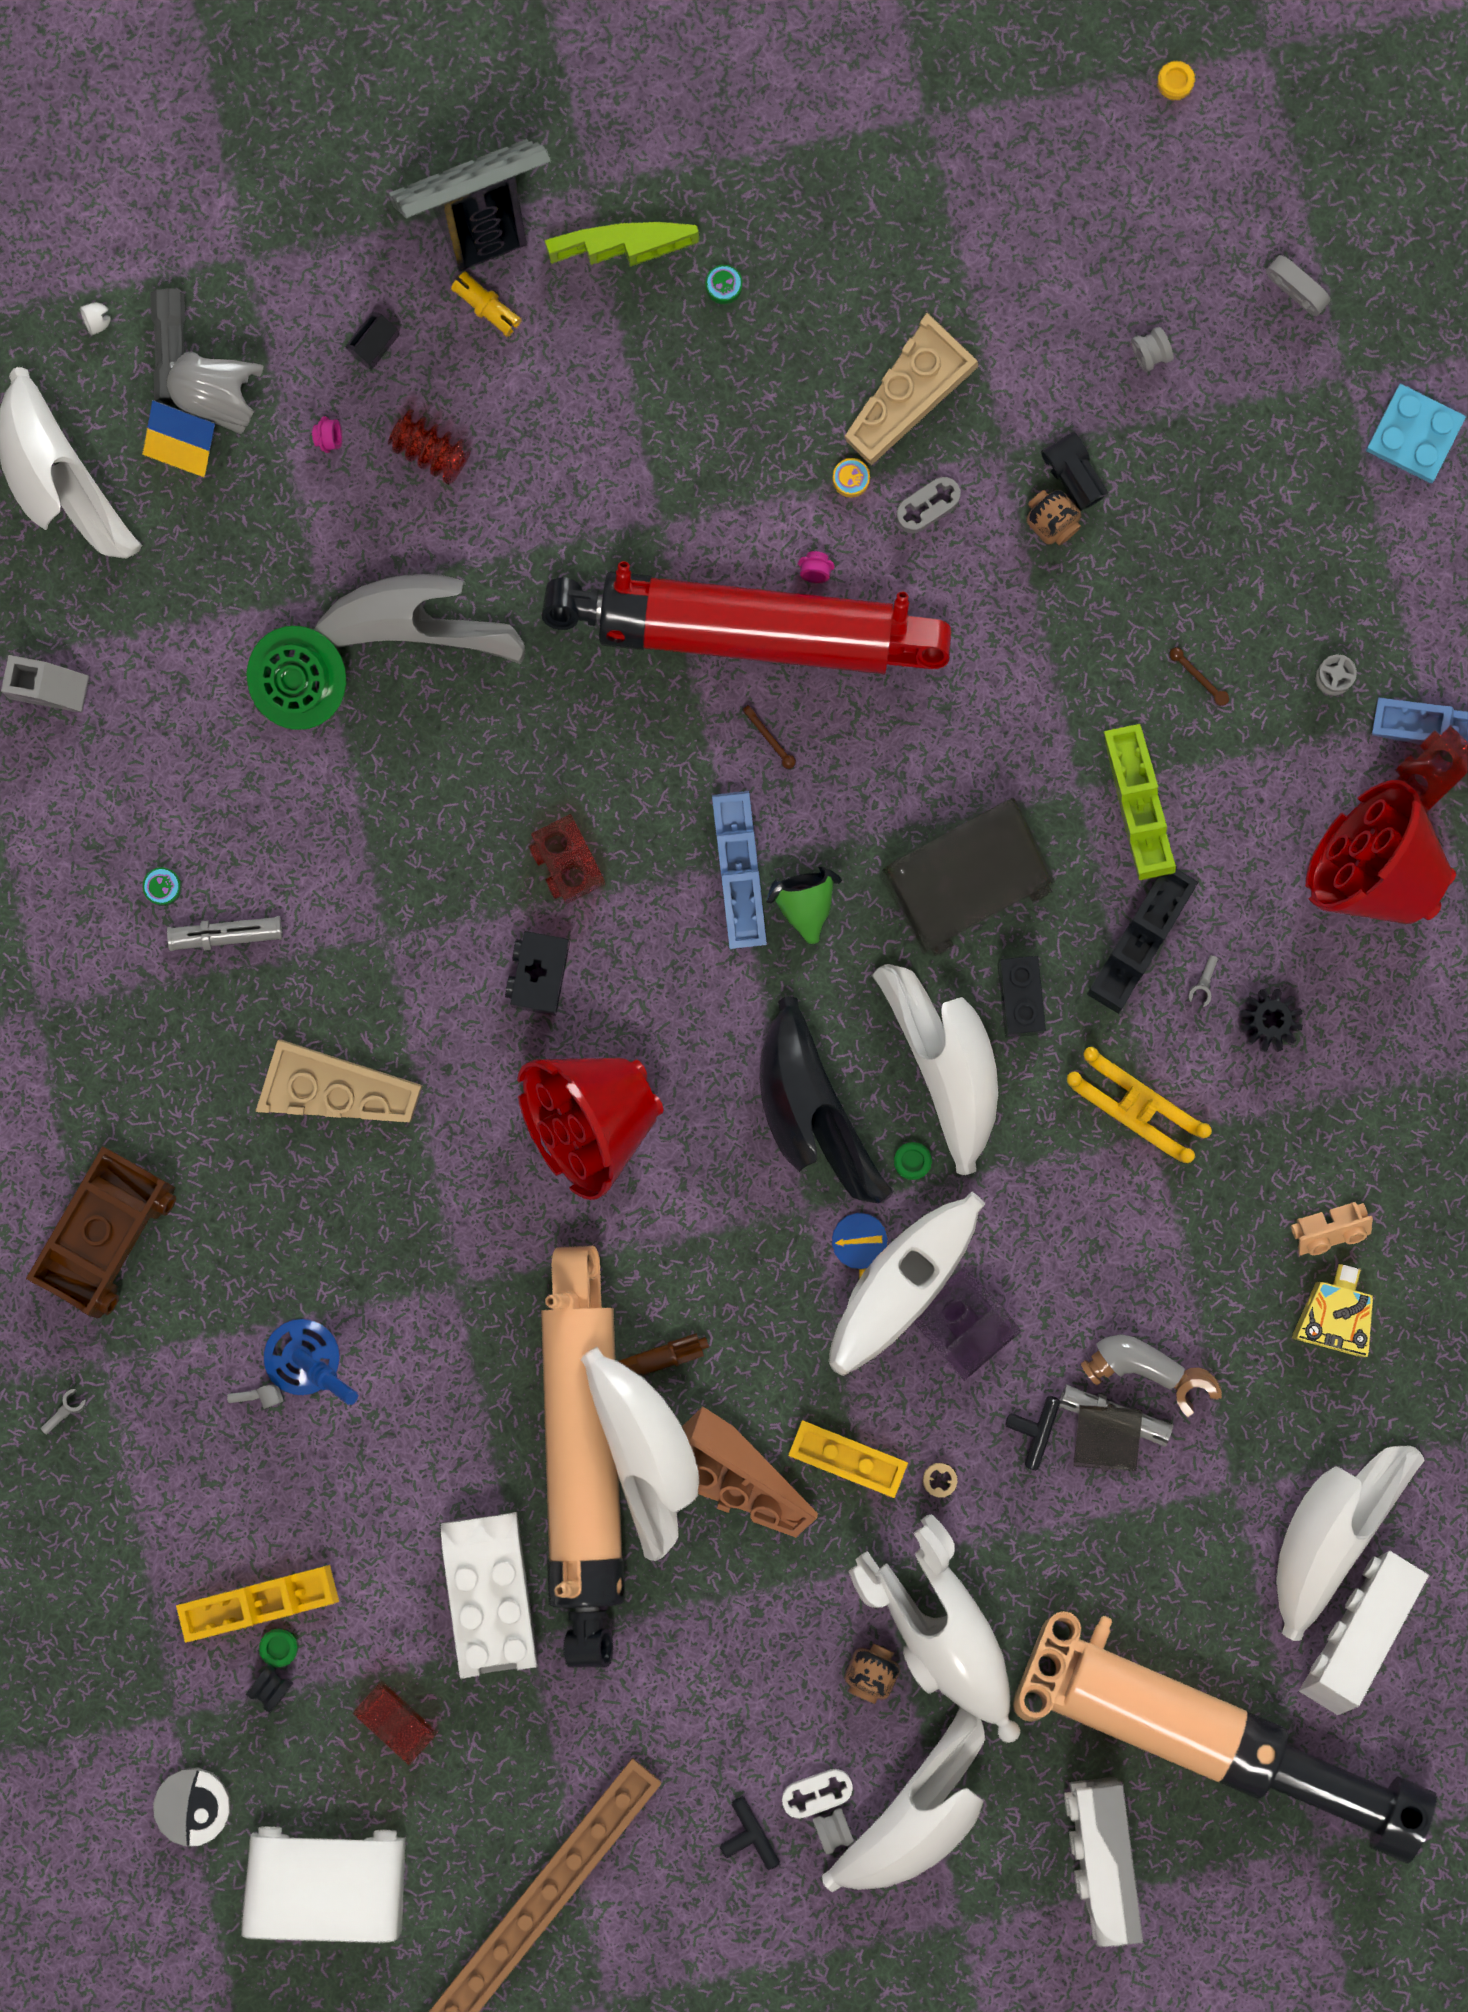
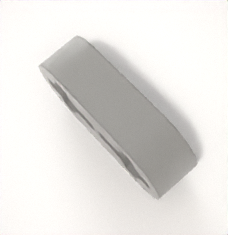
(1298, 285)
(933, 512)

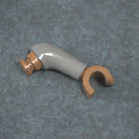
(1128, 1354)

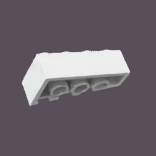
(1364, 1633)

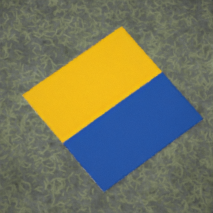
(178, 438)

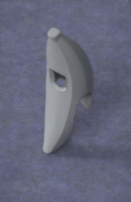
(394, 612)

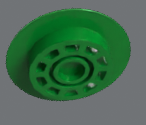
(295, 678)

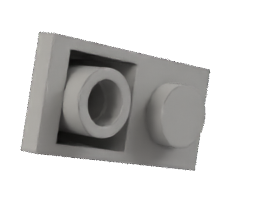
(44, 684)

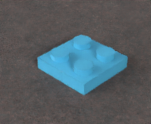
(1416, 433)

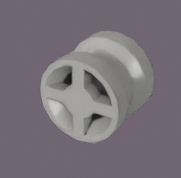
(1152, 349)
(1339, 668)
(833, 1831)

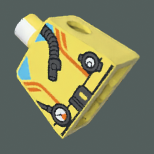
(1337, 1315)

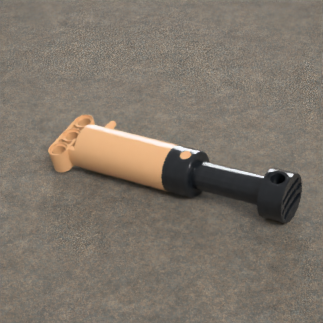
(1212, 1737)

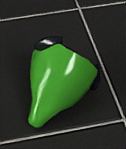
(805, 901)

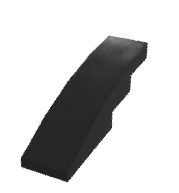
(1142, 939)

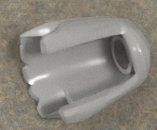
(212, 389)

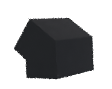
(372, 340)

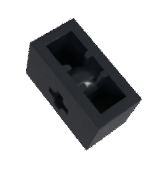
(552, 955)
(1021, 996)

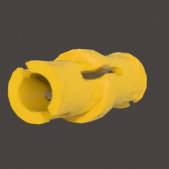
(486, 304)

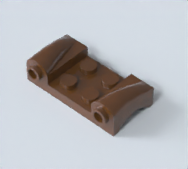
(100, 1232)

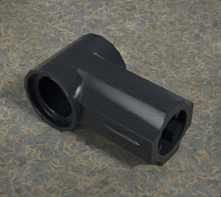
(1072, 465)

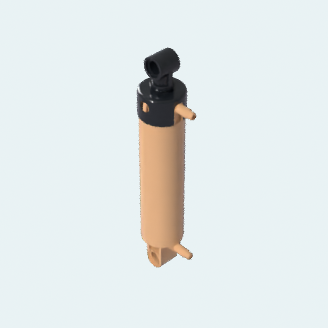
(580, 1469)

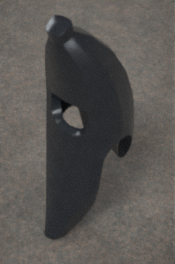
(803, 1102)

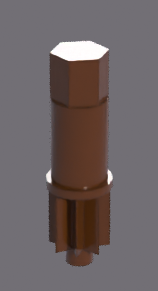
(667, 1355)

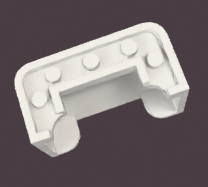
(324, 1887)

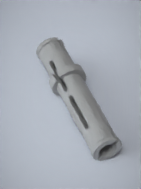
(224, 933)
(1151, 1428)

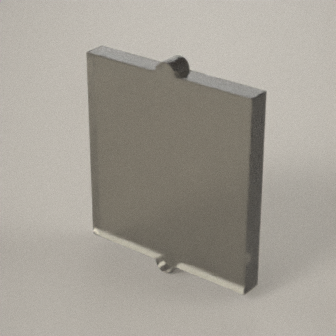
(1107, 1438)

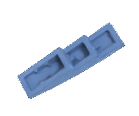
(1416, 721)
(739, 869)

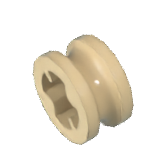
(941, 1468)

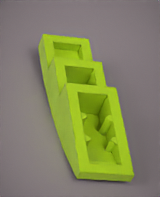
(636, 240)
(1139, 802)

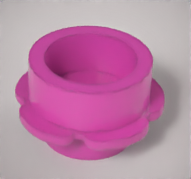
(327, 434)
(815, 567)

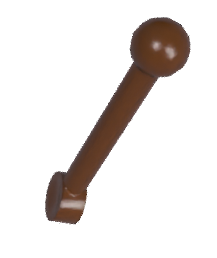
(1220, 697)
(787, 761)

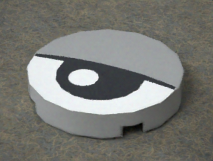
(192, 1807)

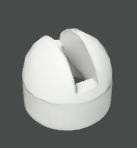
(92, 317)

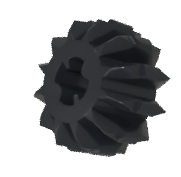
(1273, 1033)

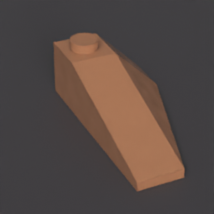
(742, 1478)

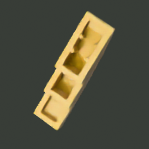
(257, 1603)

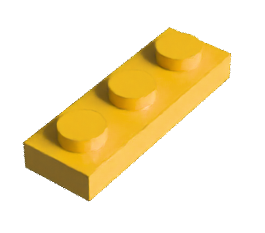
(848, 1459)

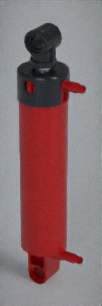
(749, 623)

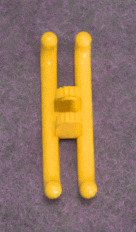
(1137, 1106)

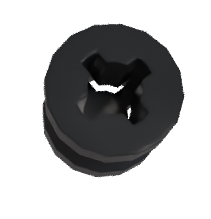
(269, 1688)

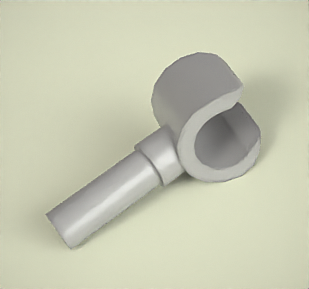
(1204, 981)
(269, 1396)
(62, 1412)

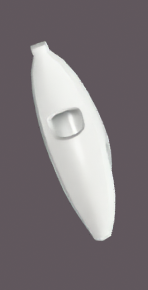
(29, 448)
(953, 1061)
(903, 1282)
(647, 1451)
(1333, 1530)
(916, 1826)

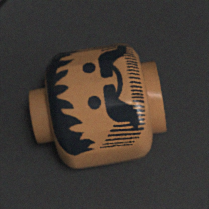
(1053, 517)
(872, 1673)

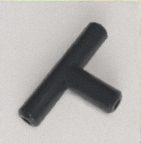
(1039, 1431)
(752, 1835)

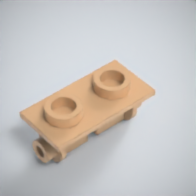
(1349, 1225)

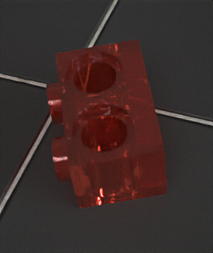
(1439, 773)
(573, 857)
(395, 1722)

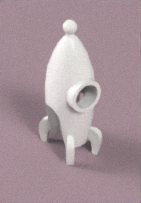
(945, 1652)

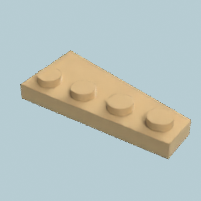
(920, 379)
(327, 1086)

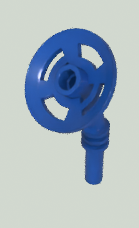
(313, 1373)

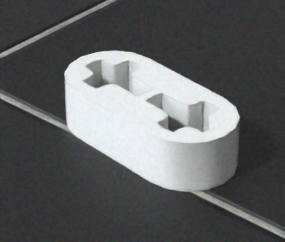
(820, 1802)

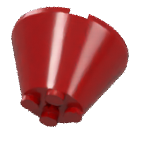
(1381, 859)
(588, 1117)

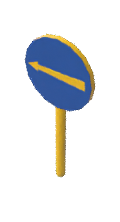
(859, 1240)

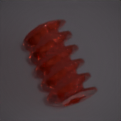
(428, 447)

